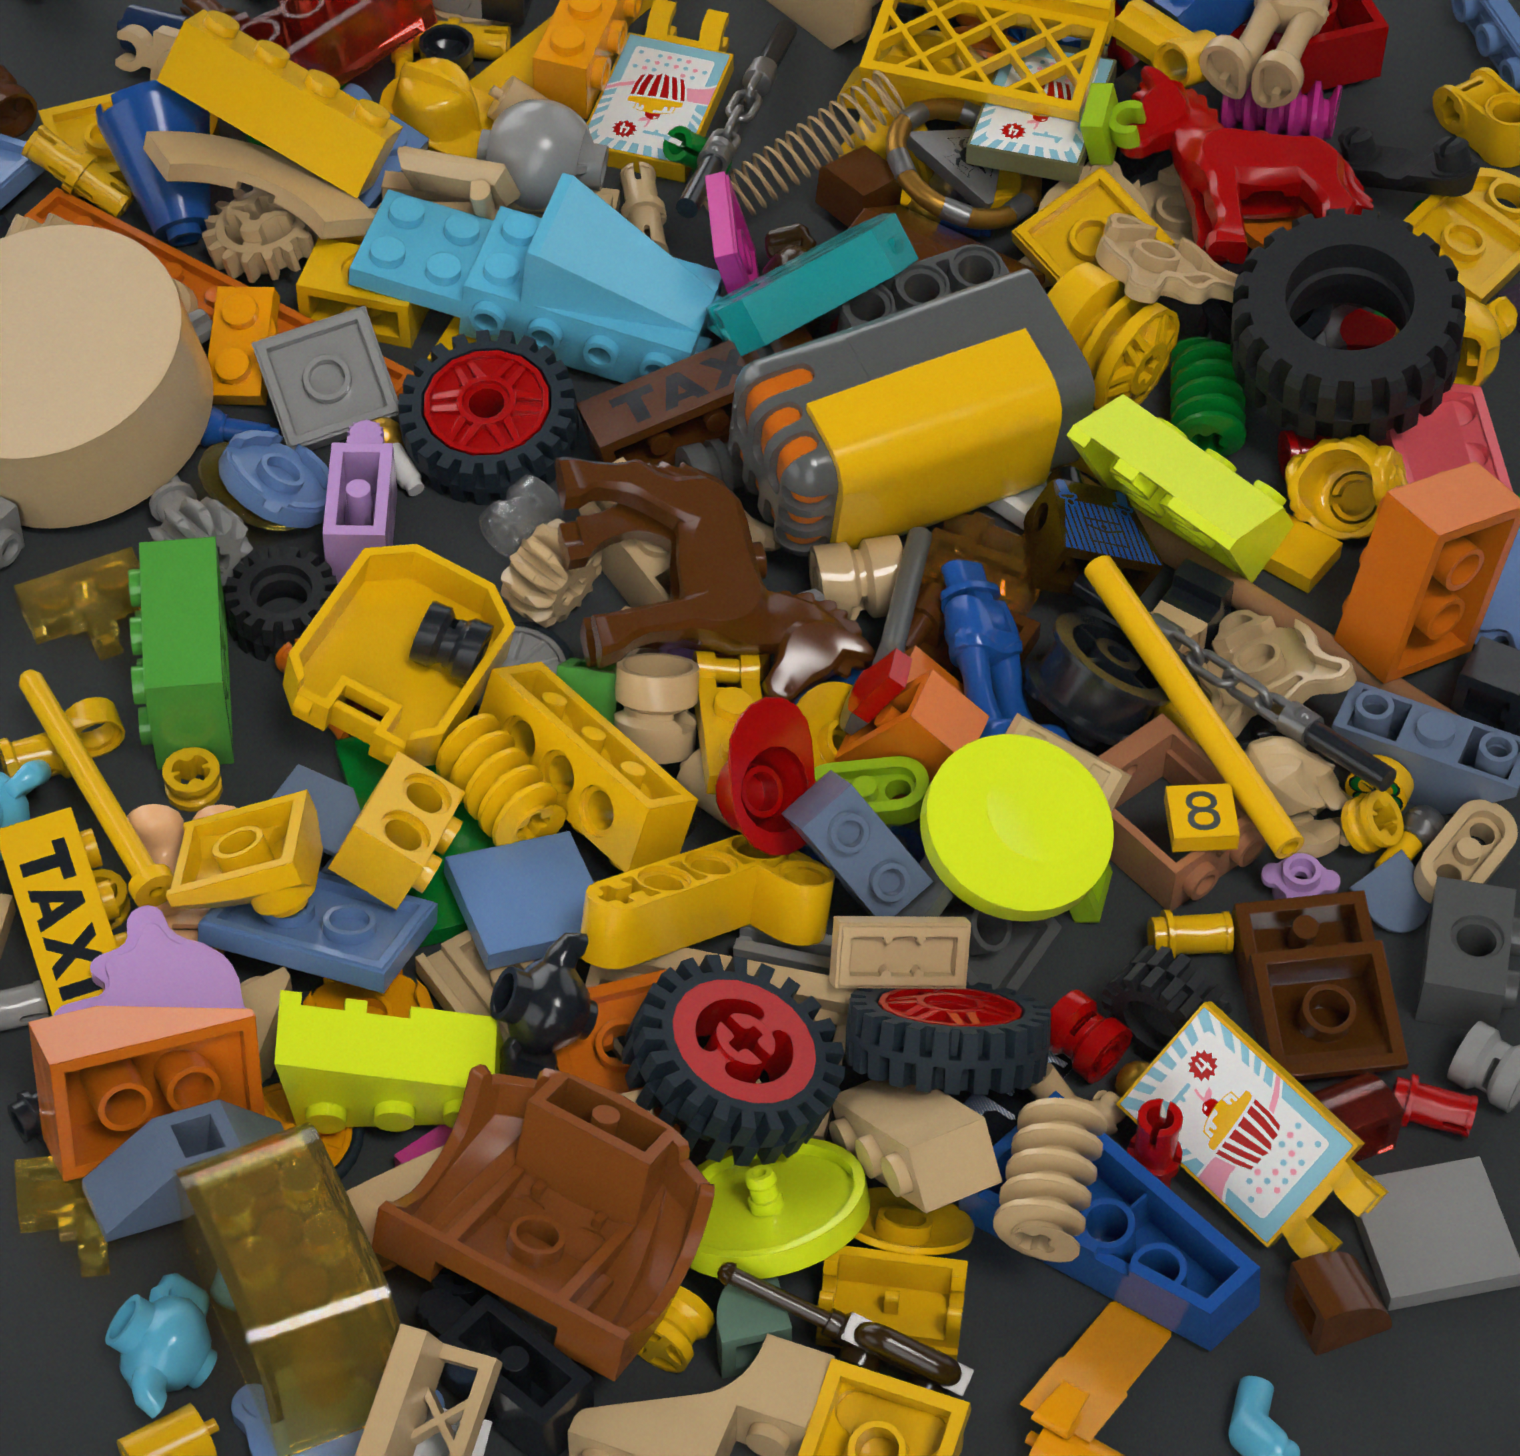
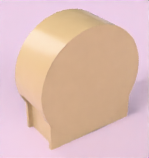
(94, 375)

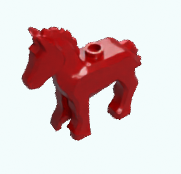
(1238, 171)

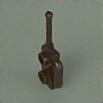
(862, 1340)

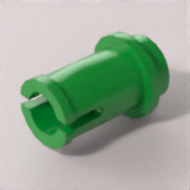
(688, 150)

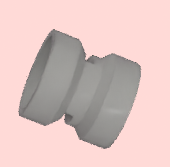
(1489, 1066)

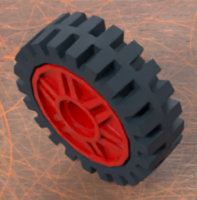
(448, 407)
(949, 1038)

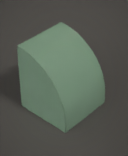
(744, 1326)

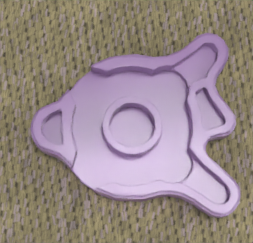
(161, 970)

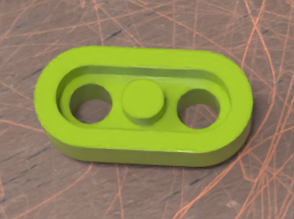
(883, 779)

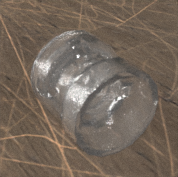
(526, 506)

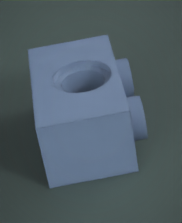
(857, 846)

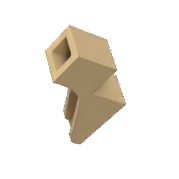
(761, 1408)

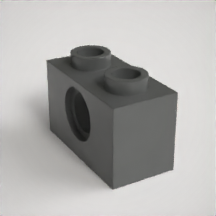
(1468, 955)

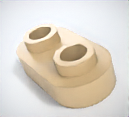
(1459, 855)

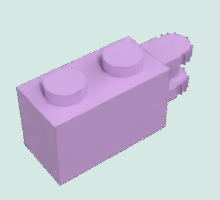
(359, 496)

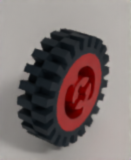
(751, 1031)

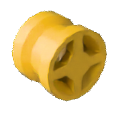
(682, 1325)

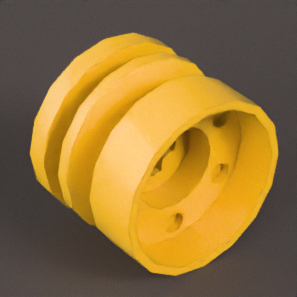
(1119, 337)

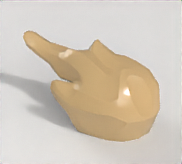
(1295, 775)

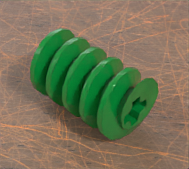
(1207, 395)

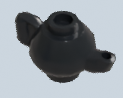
(543, 1008)

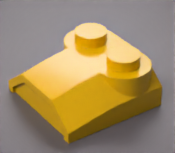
(251, 856)
(882, 1416)

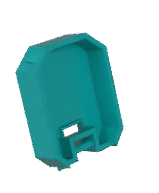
(812, 283)

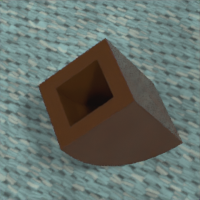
(1334, 1301)

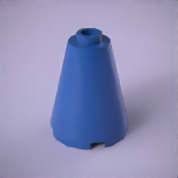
(171, 208)

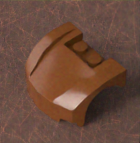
(560, 1208)

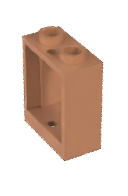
(1168, 752)

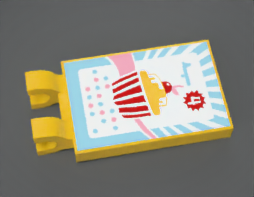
(659, 86)
(1255, 1133)

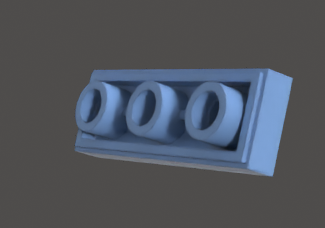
(1495, 32)

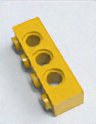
(600, 775)

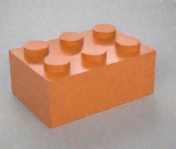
(1429, 571)

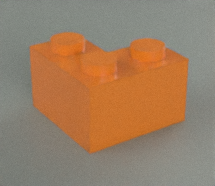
(921, 722)

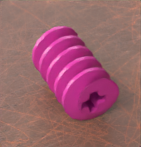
(1301, 117)

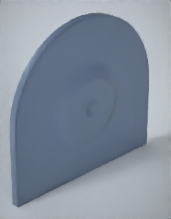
(1393, 895)

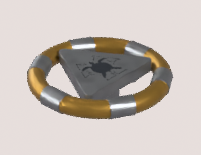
(953, 180)

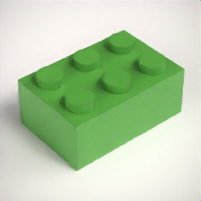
(182, 647)

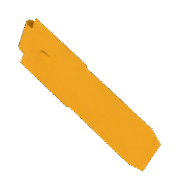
(1096, 1373)

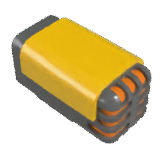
(916, 408)

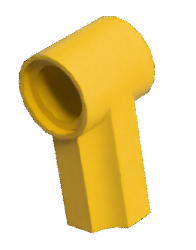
(1162, 42)

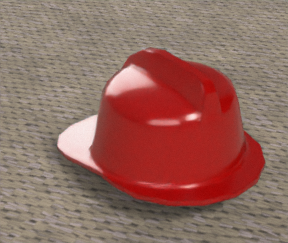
(766, 773)

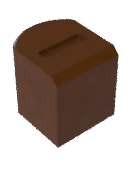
(855, 183)

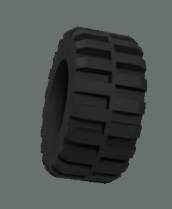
(1360, 264)

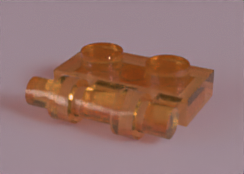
(999, 551)

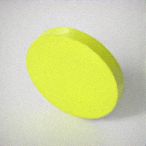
(1016, 827)
(782, 1212)

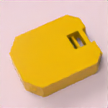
(363, 647)

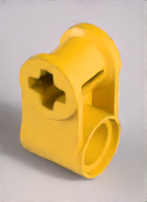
(1484, 114)

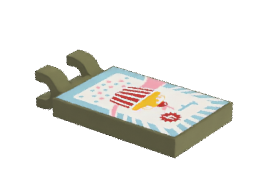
(1033, 141)

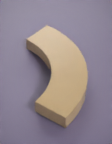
(233, 162)

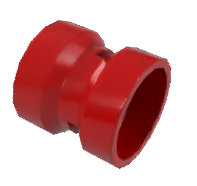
(1086, 1036)

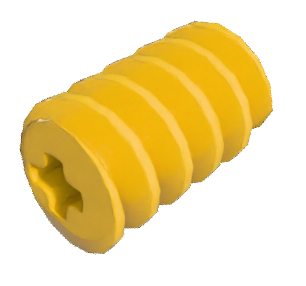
(499, 782)

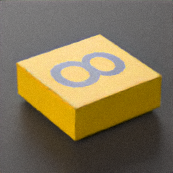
(1201, 817)

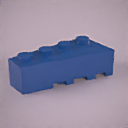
(1147, 1249)

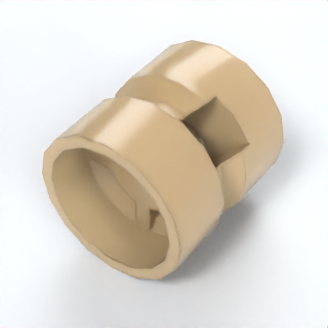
(859, 576)
(656, 703)

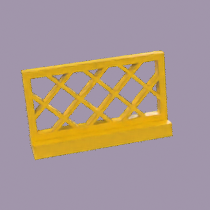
(1048, 18)

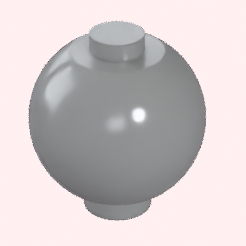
(539, 144)

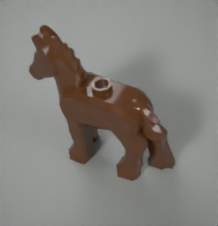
(713, 577)

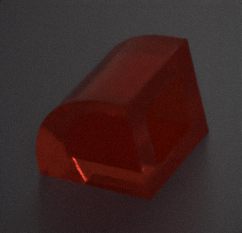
(1367, 1110)

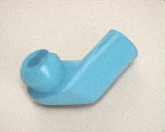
(1250, 1427)

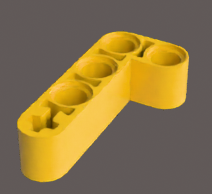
(702, 897)

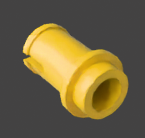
(1192, 933)

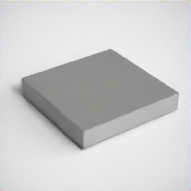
(326, 378)
(1438, 1235)

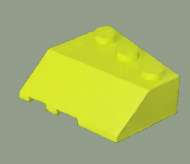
(1182, 485)

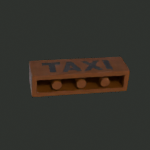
(672, 405)

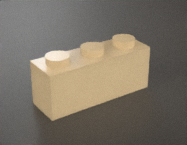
(916, 1142)

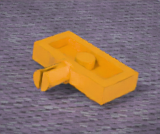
(240, 319)

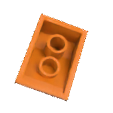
(120, 1066)

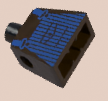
(1079, 523)

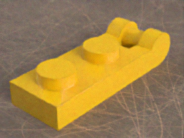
(721, 707)

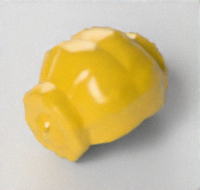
(1342, 485)

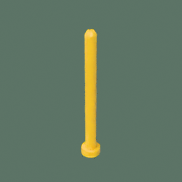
(148, 879)

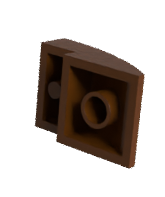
(1318, 985)

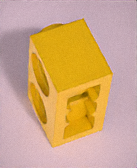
(398, 832)

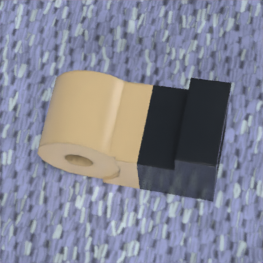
(1197, 602)

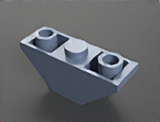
(1444, 753)
(136, 1183)

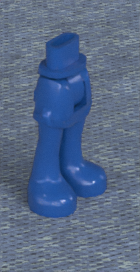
(985, 646)

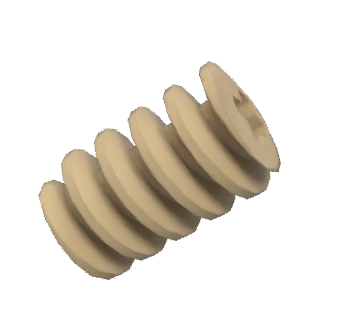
(1050, 1178)

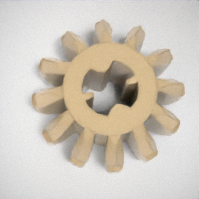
(539, 583)

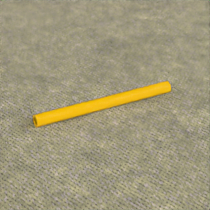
(1194, 707)

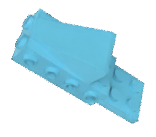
(568, 279)

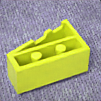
(377, 1067)

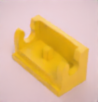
(903, 1291)

